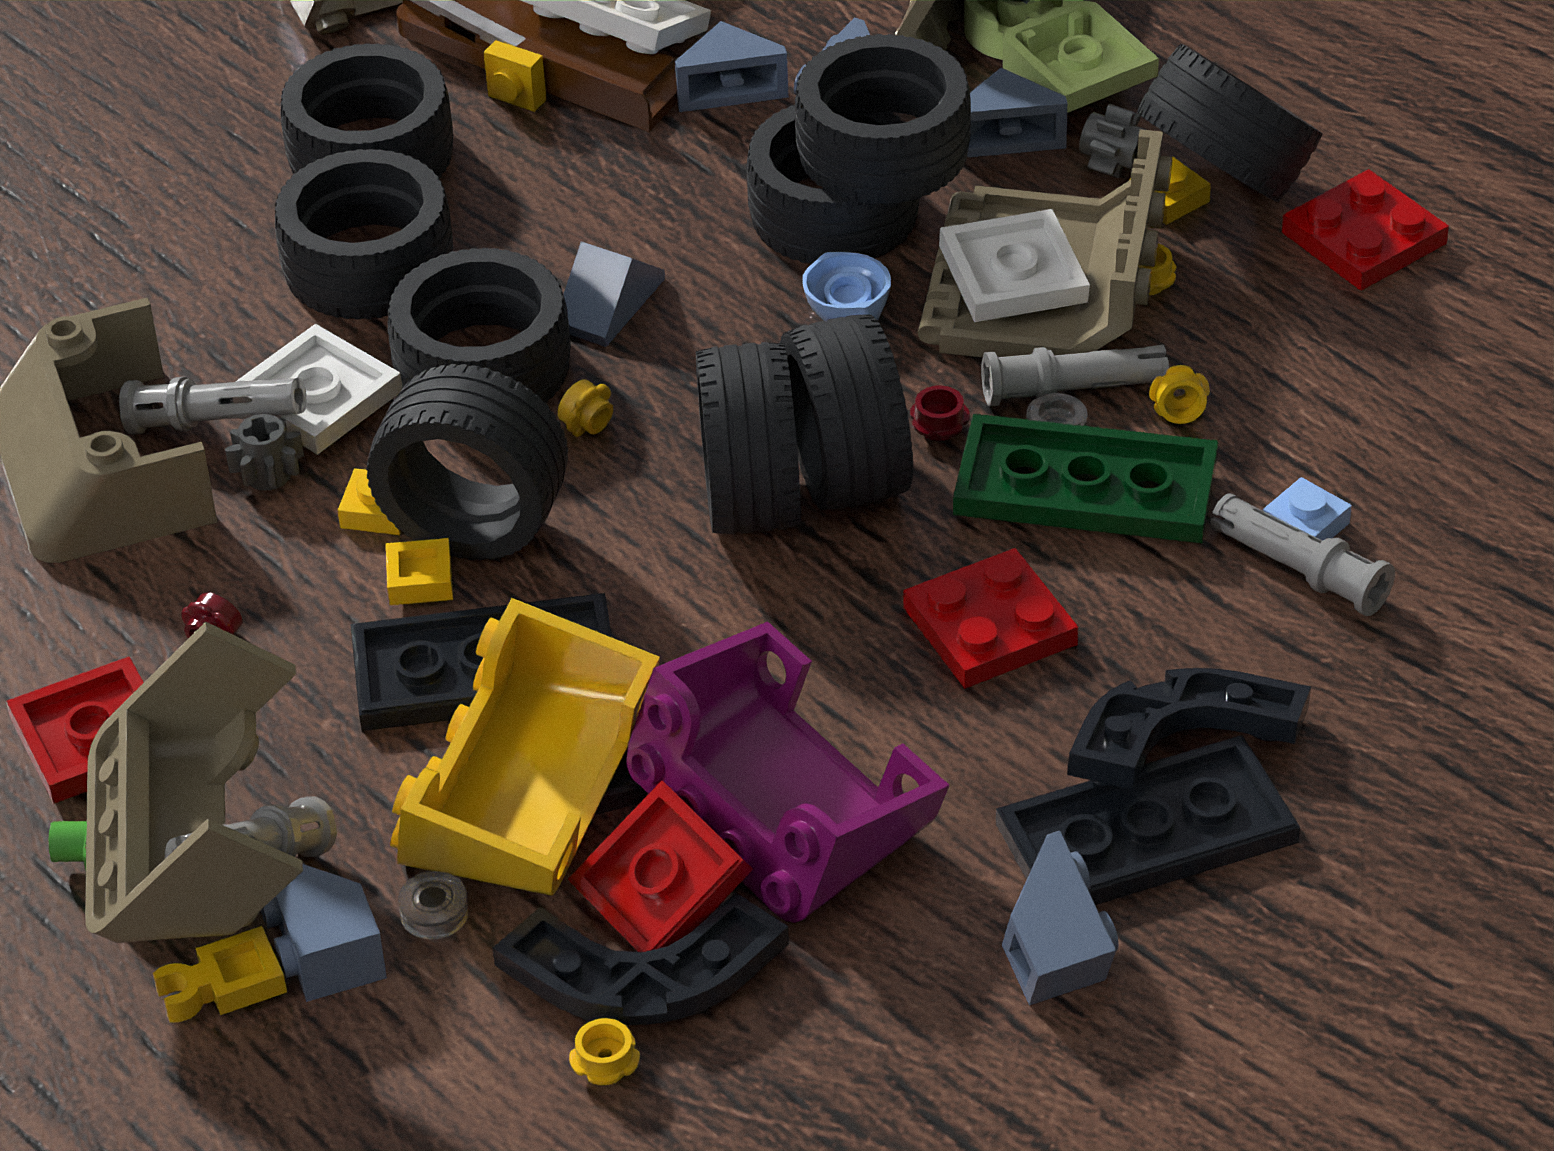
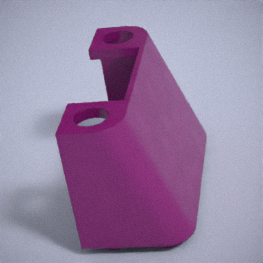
(767, 778)

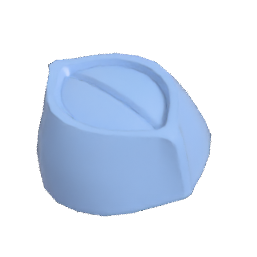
(846, 285)

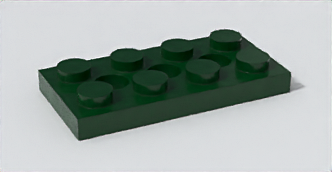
(1109, 504)

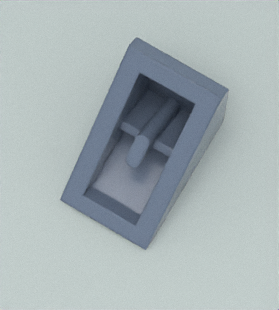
(730, 69)
(1015, 116)
(606, 292)

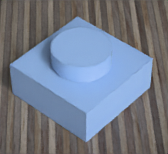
(1311, 509)

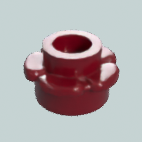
(939, 413)
(213, 610)

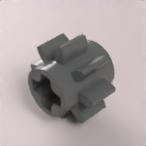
(1111, 140)
(264, 452)

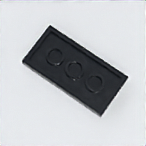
(427, 663)
(1174, 824)

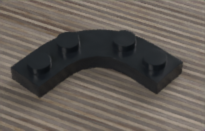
(1133, 719)
(642, 985)

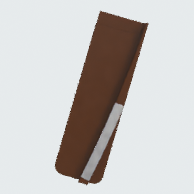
(576, 64)

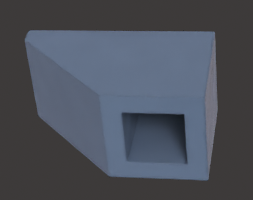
(1055, 929)
(325, 934)

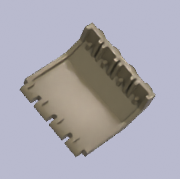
(1109, 241)

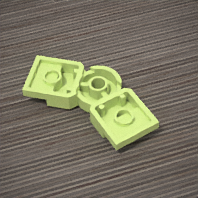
(1060, 46)

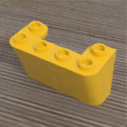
(525, 754)

